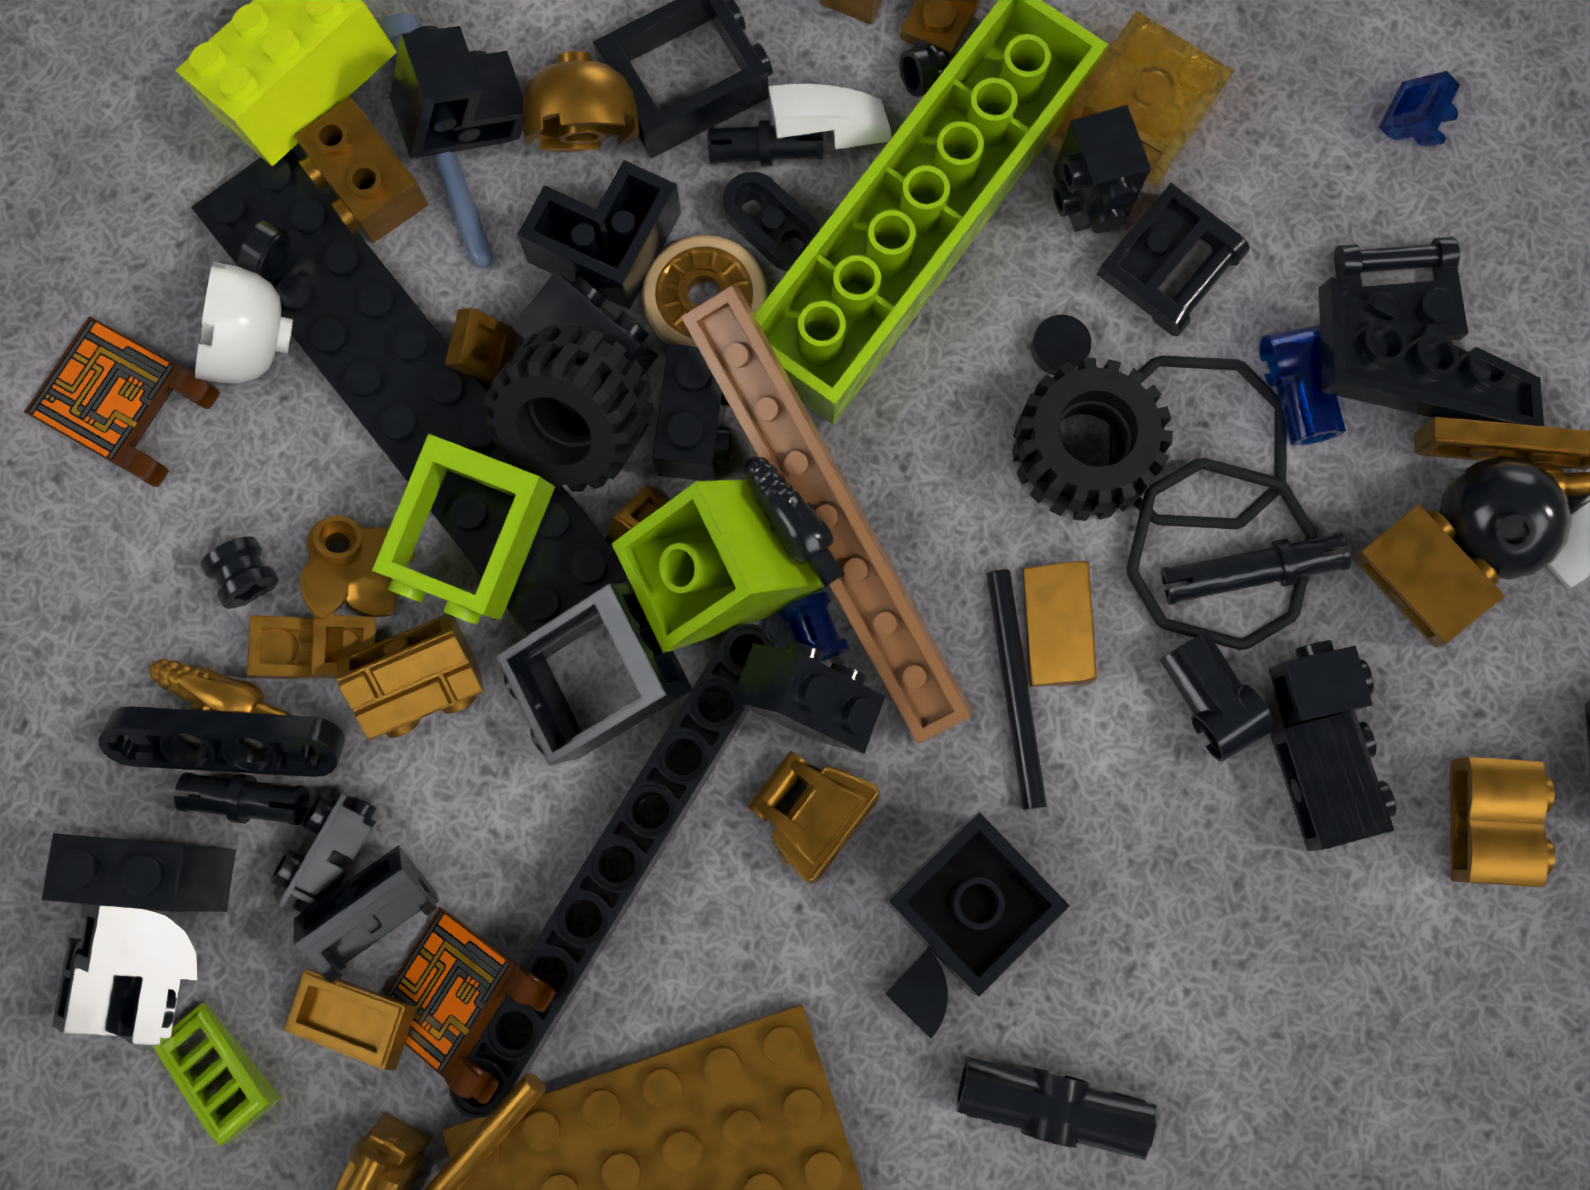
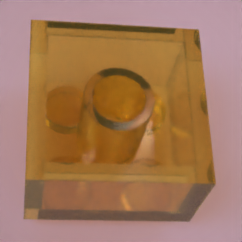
(1164, 84)

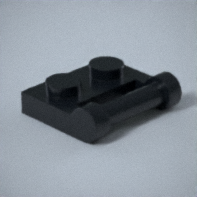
(1157, 248)
(1417, 302)

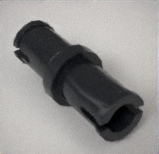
(761, 145)
(241, 798)

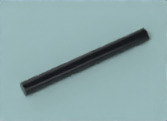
(1016, 690)

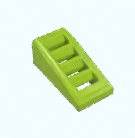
(246, 1076)

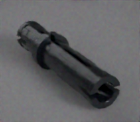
(1280, 563)

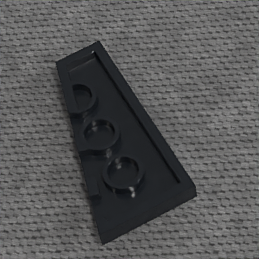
(1414, 369)

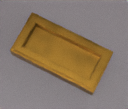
(350, 1020)

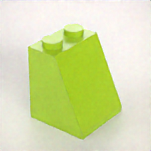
(710, 564)

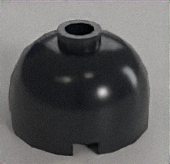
(1508, 515)

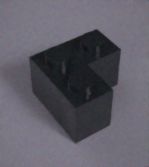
(452, 95)
(604, 244)

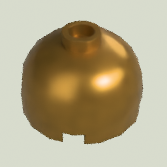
(578, 105)

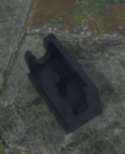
(362, 912)

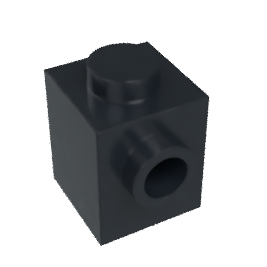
(1321, 683)

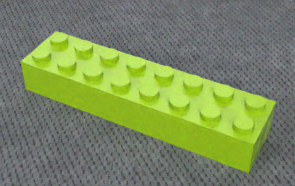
(925, 200)

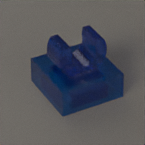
(1421, 108)

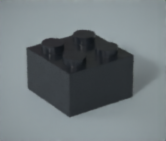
(977, 904)

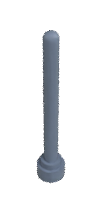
(448, 166)

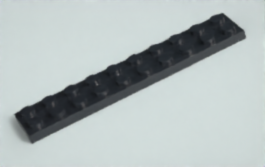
(396, 382)

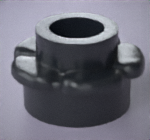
(921, 67)

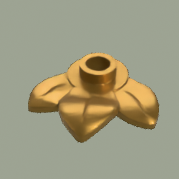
(347, 576)

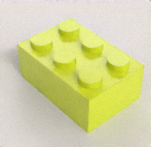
(285, 67)

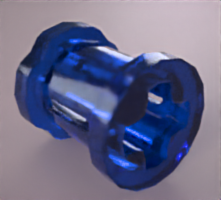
(814, 609)

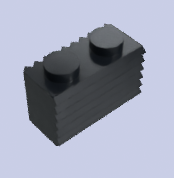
(1334, 781)

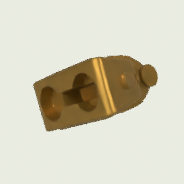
(820, 818)
(385, 1157)

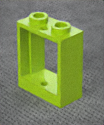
(511, 548)

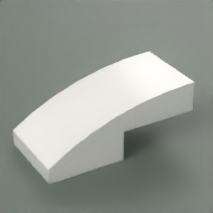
(813, 108)

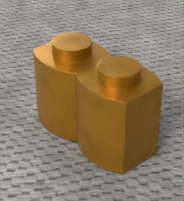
(1500, 821)

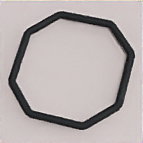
(1280, 441)
(1141, 532)

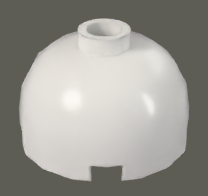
(240, 326)

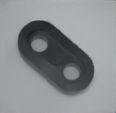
(776, 221)

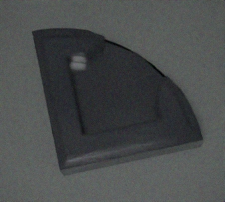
(922, 993)

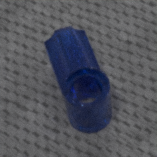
(1296, 373)

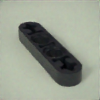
(151, 740)

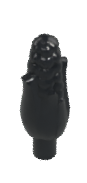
(792, 520)

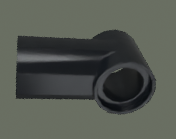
(1222, 707)

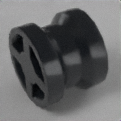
(239, 572)

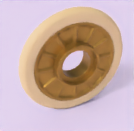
(693, 262)

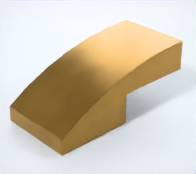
(304, 646)

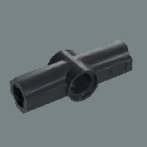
(1056, 1108)

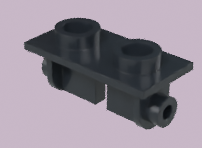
(332, 827)

